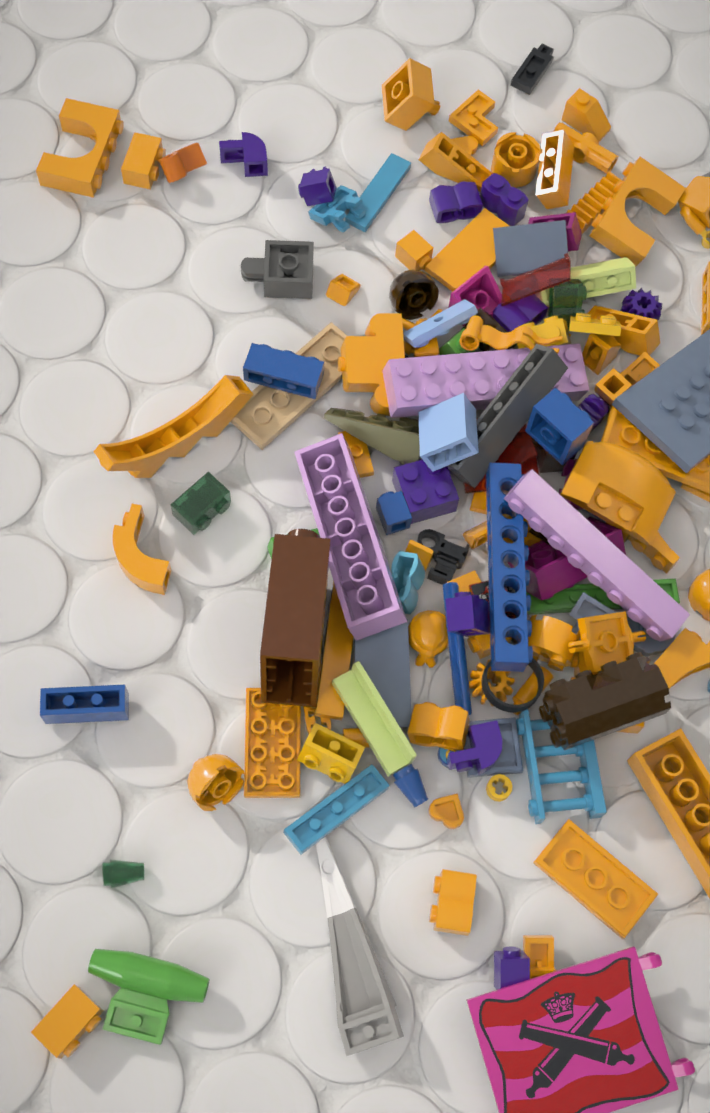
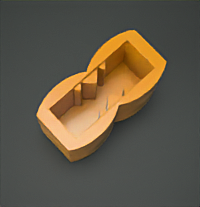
(439, 726)
(454, 902)

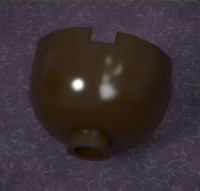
(413, 293)

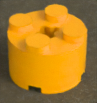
(516, 158)
(551, 640)

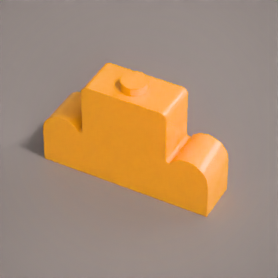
(367, 355)

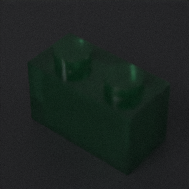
(201, 503)

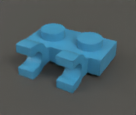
(334, 211)

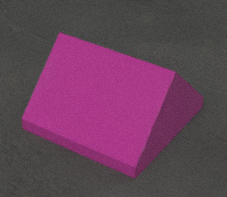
(479, 290)

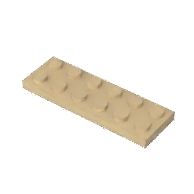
(274, 410)

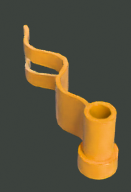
(477, 333)

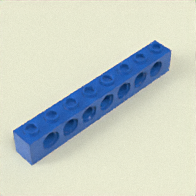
(503, 654)

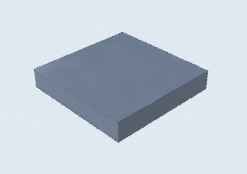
(510, 758)

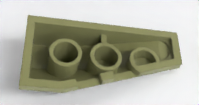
(393, 438)

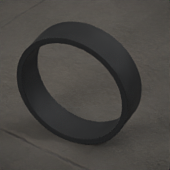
(509, 707)

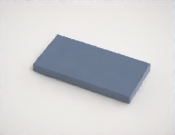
(388, 666)

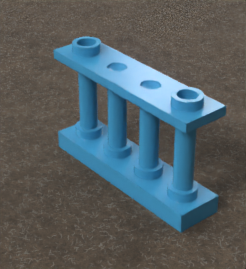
(587, 774)

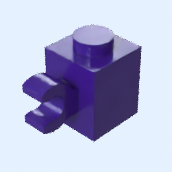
(317, 187)

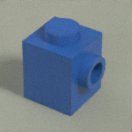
(393, 512)

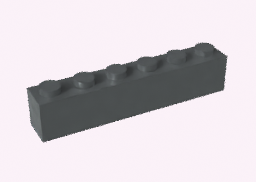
(510, 411)

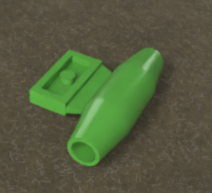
(145, 987)

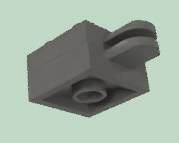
(284, 270)

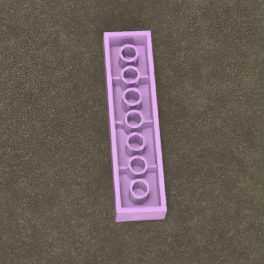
(429, 380)
(356, 552)

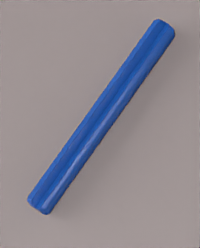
(457, 658)

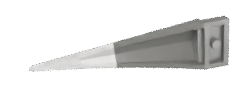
(362, 994)

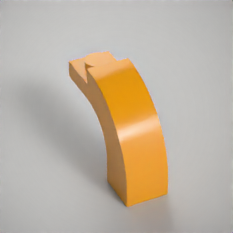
(616, 383)
(140, 569)

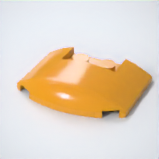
(620, 489)

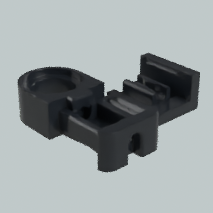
(448, 556)

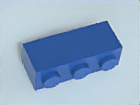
(283, 370)
(84, 704)

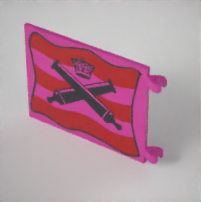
(576, 1039)

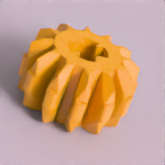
(499, 678)

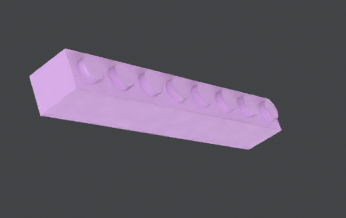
(596, 556)

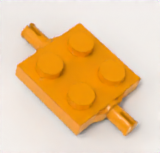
(605, 639)

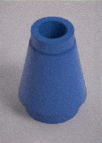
(411, 785)

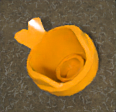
(428, 636)

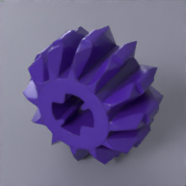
(642, 304)
(595, 408)

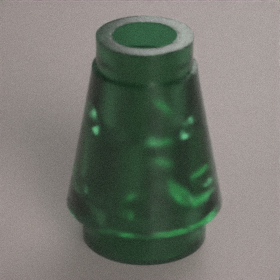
(120, 873)

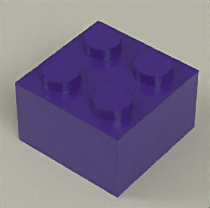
(425, 491)

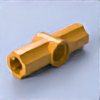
(588, 149)

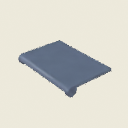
(529, 246)

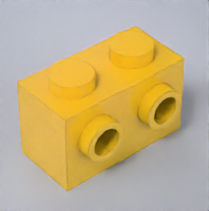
(550, 328)
(330, 753)

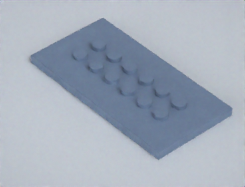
(674, 404)

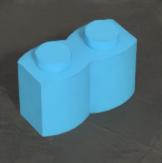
(408, 578)

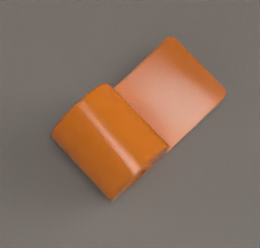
(182, 161)

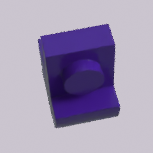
(248, 150)
(484, 751)

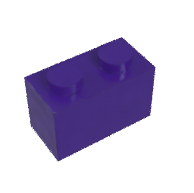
(467, 615)

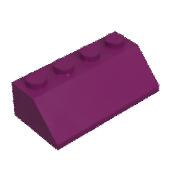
(551, 569)

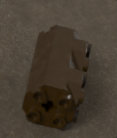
(605, 701)

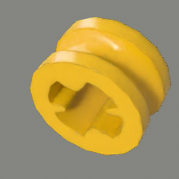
(507, 784)

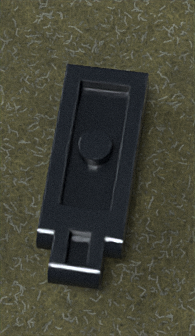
(533, 69)

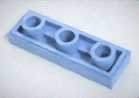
(440, 323)

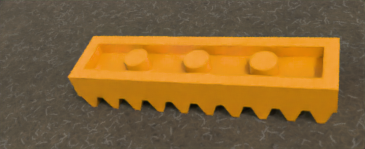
(591, 203)

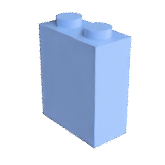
(448, 432)

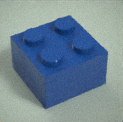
(559, 425)

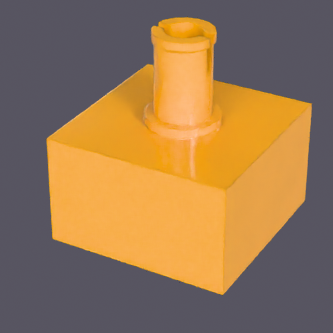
(409, 95)

